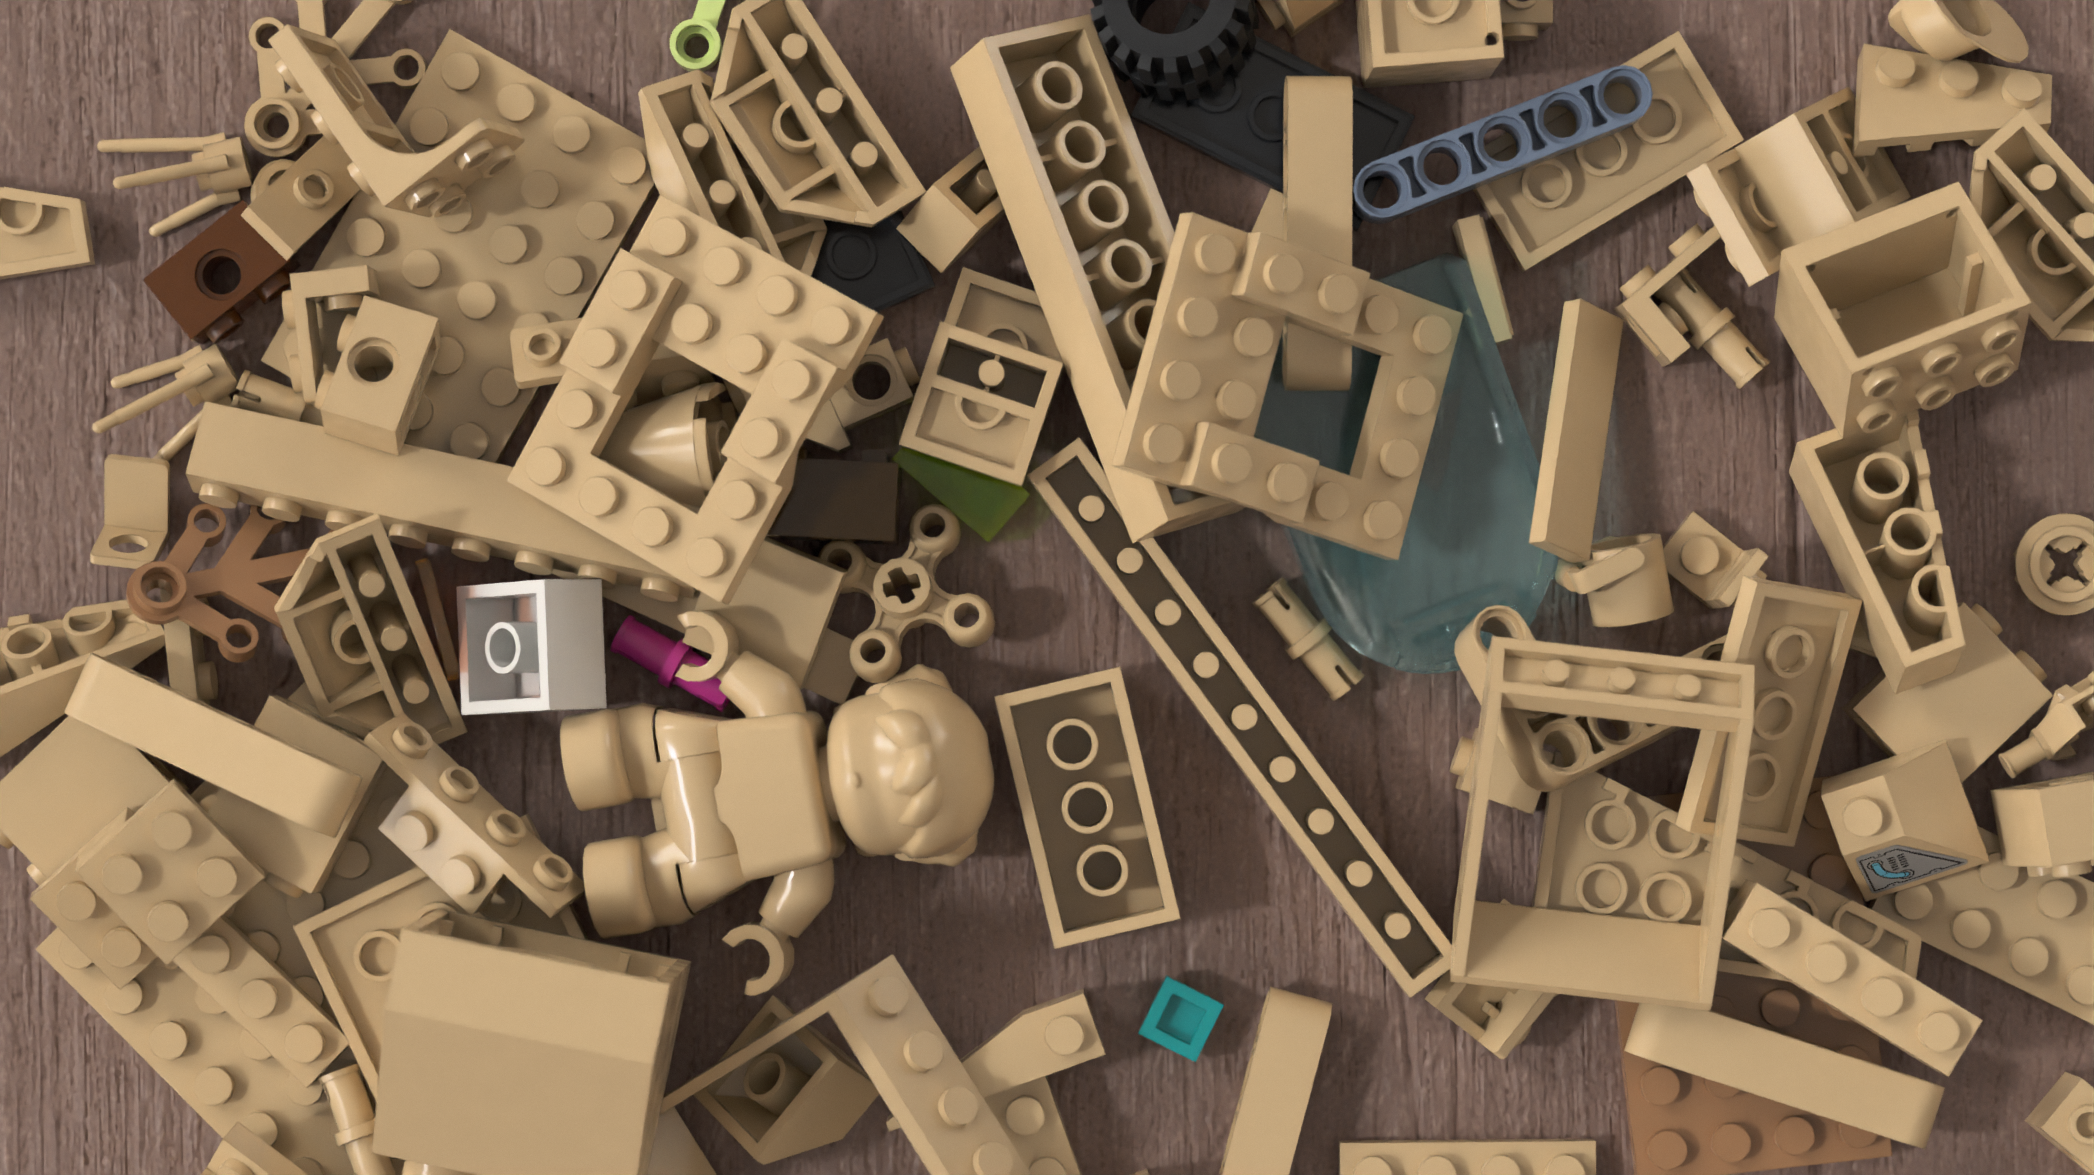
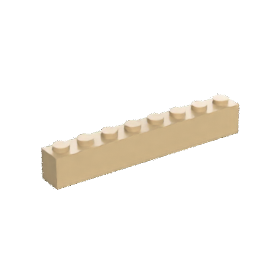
(418, 496)

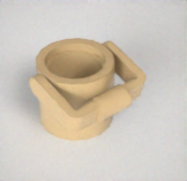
(1622, 580)

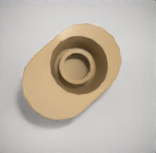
(1958, 27)

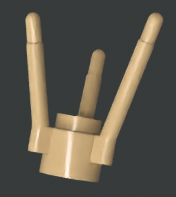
(219, 167)
(202, 377)

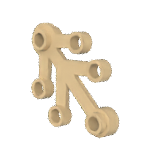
(295, 106)

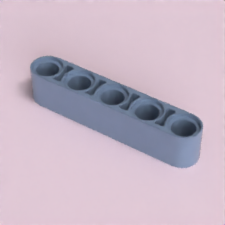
(1527, 128)

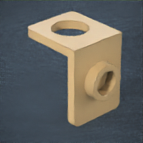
(134, 510)

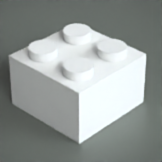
(531, 646)

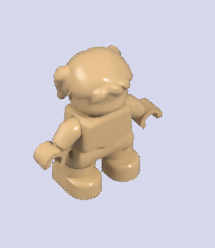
(772, 794)

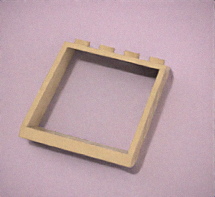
(1587, 950)
(904, 1060)

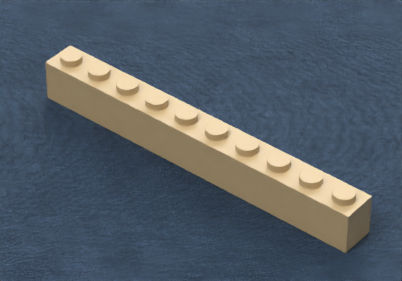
(1245, 721)

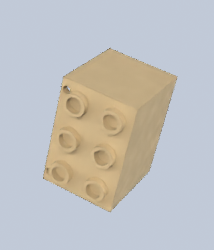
(1427, 41)
(1901, 310)

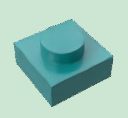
(1180, 1018)

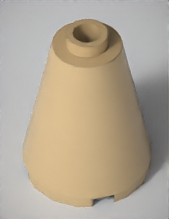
(675, 442)

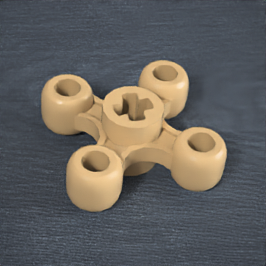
(930, 602)

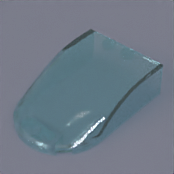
(1469, 512)

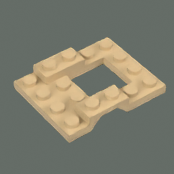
(740, 319)
(1211, 367)

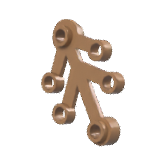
(233, 577)

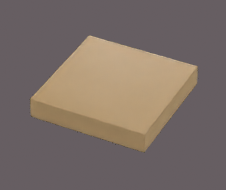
(778, 608)

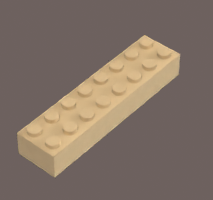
(1084, 229)

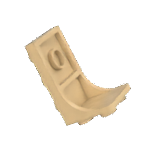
(381, 157)

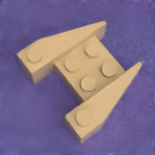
(1014, 1082)

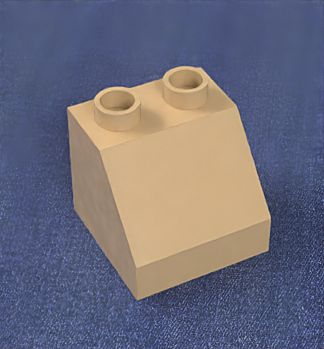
(523, 1051)

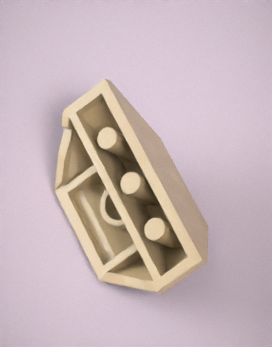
(806, 119)
(707, 174)
(2042, 223)
(364, 636)

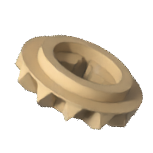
(2034, 566)

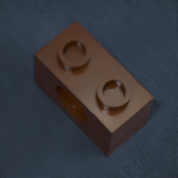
(186, 285)

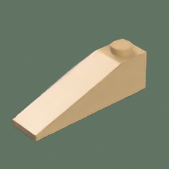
(46, 659)

